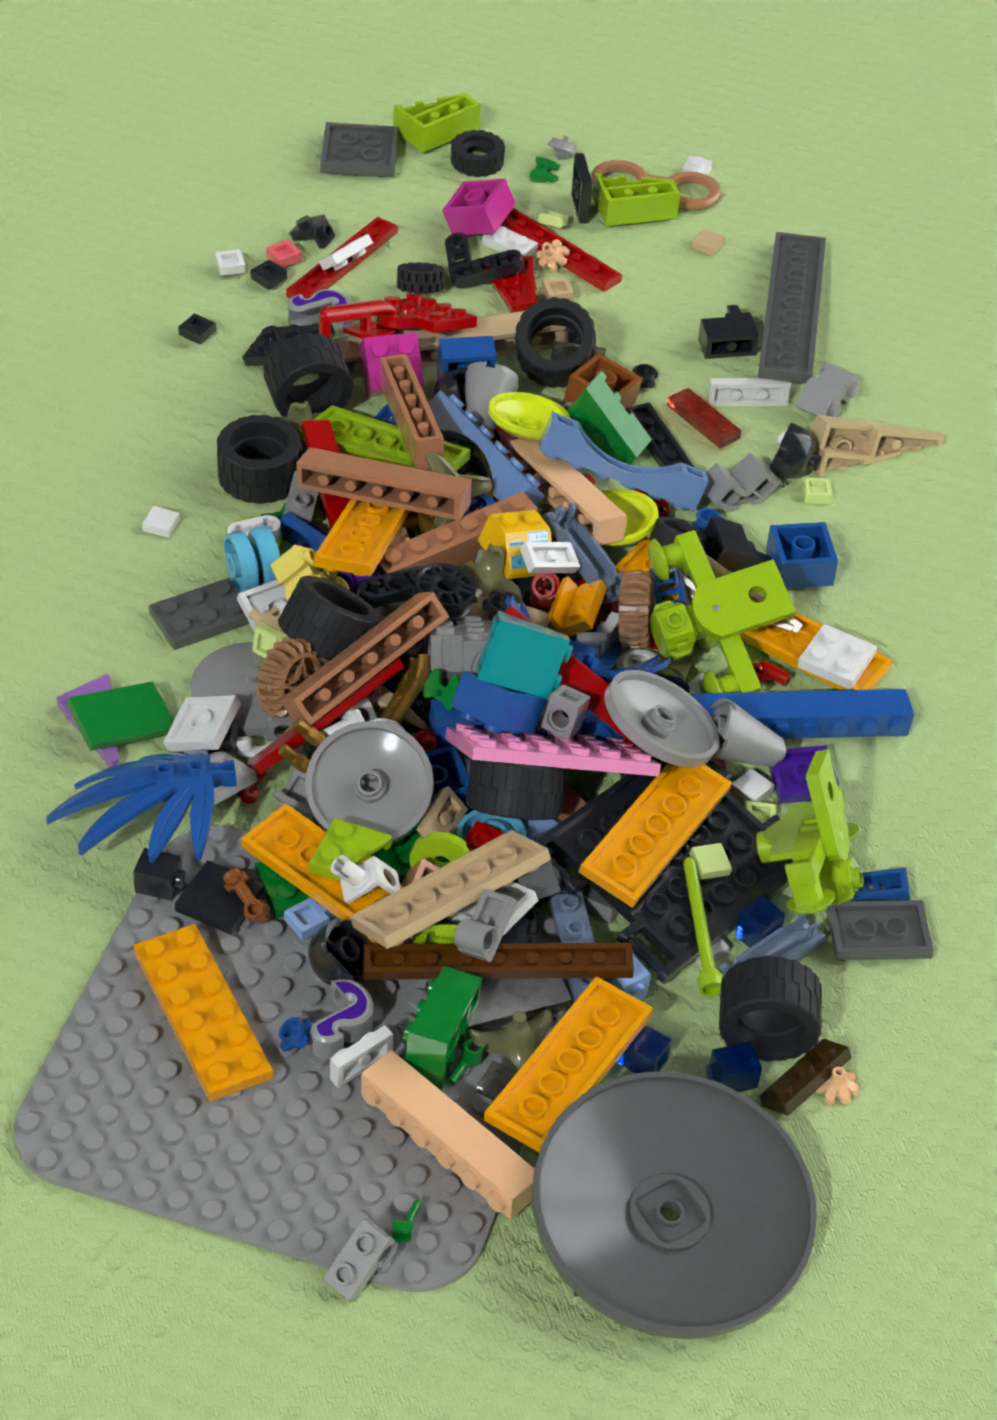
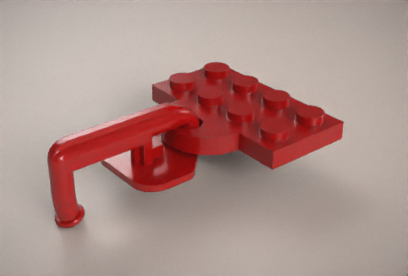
(395, 314)

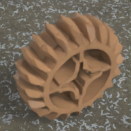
(635, 609)
(282, 671)

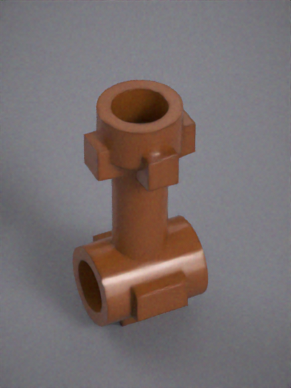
(254, 909)

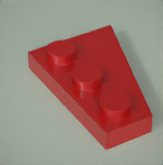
(518, 289)

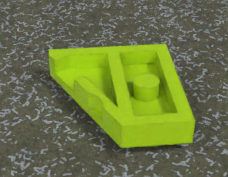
(348, 840)

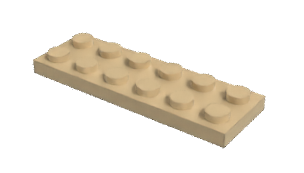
(449, 889)

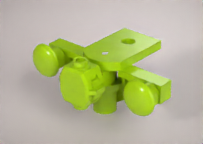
(717, 611)
(817, 842)

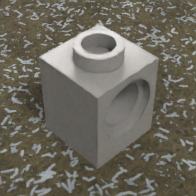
(573, 704)

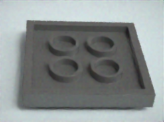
(359, 149)

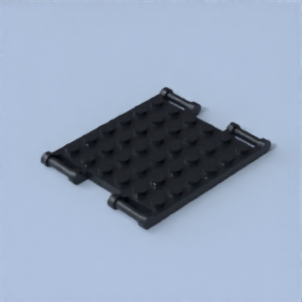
(665, 909)

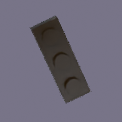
(805, 1077)

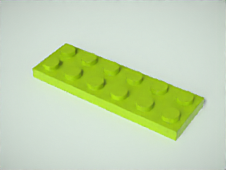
(379, 440)

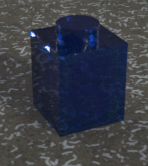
(758, 921)
(646, 1052)
(735, 1067)

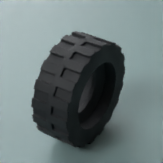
(477, 142)

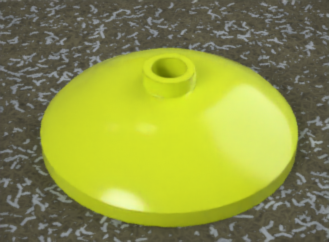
(523, 414)
(640, 513)

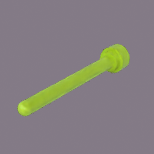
(710, 977)

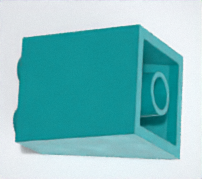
(523, 656)

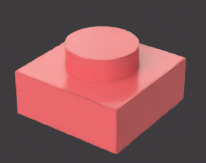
(284, 254)

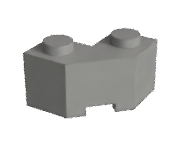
(825, 392)
(748, 482)

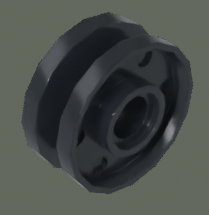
(451, 586)

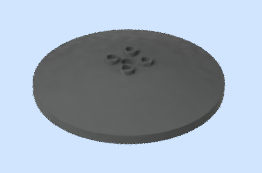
(686, 1148)

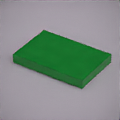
(120, 715)

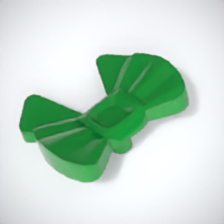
(541, 174)
(443, 694)

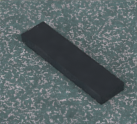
(663, 444)

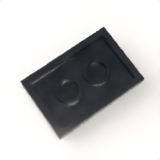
(273, 336)

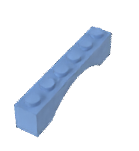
(463, 426)
(674, 483)

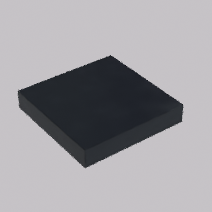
(581, 188)
(211, 903)

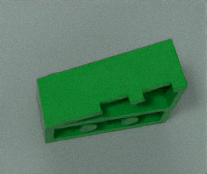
(608, 422)
(441, 1023)

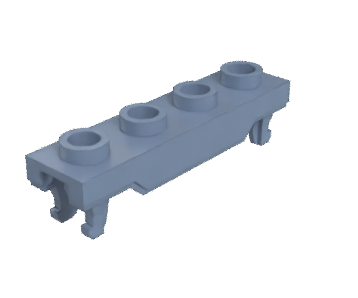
(592, 558)
(572, 926)
(788, 942)

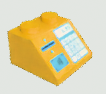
(509, 533)

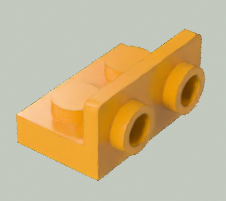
(576, 606)

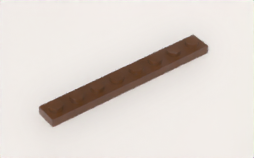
(509, 961)

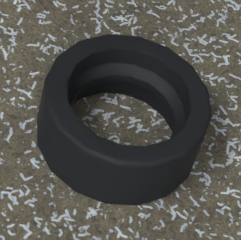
(668, 528)

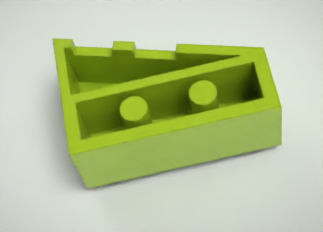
(437, 122)
(635, 201)

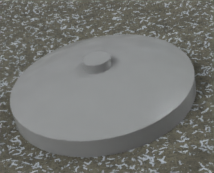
(234, 672)
(661, 718)
(370, 778)

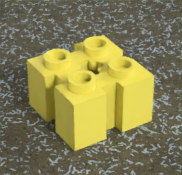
(298, 563)

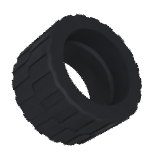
(554, 313)
(303, 356)
(258, 438)
(326, 616)
(515, 790)
(772, 1006)

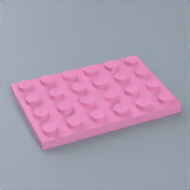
(552, 751)

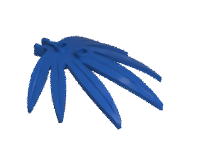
(604, 663)
(153, 779)

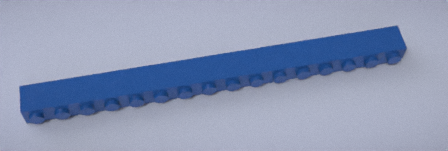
(785, 713)

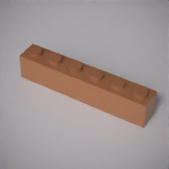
(410, 409)
(384, 483)
(450, 543)
(364, 658)

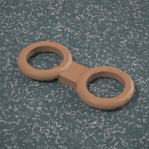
(682, 177)

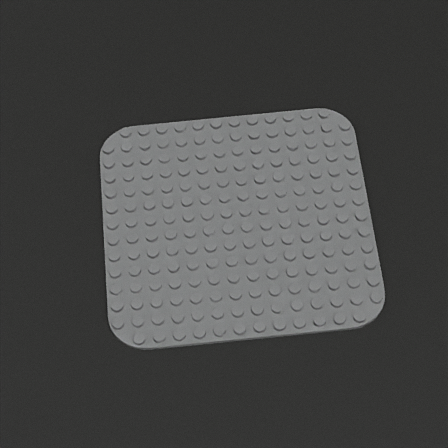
(270, 1164)

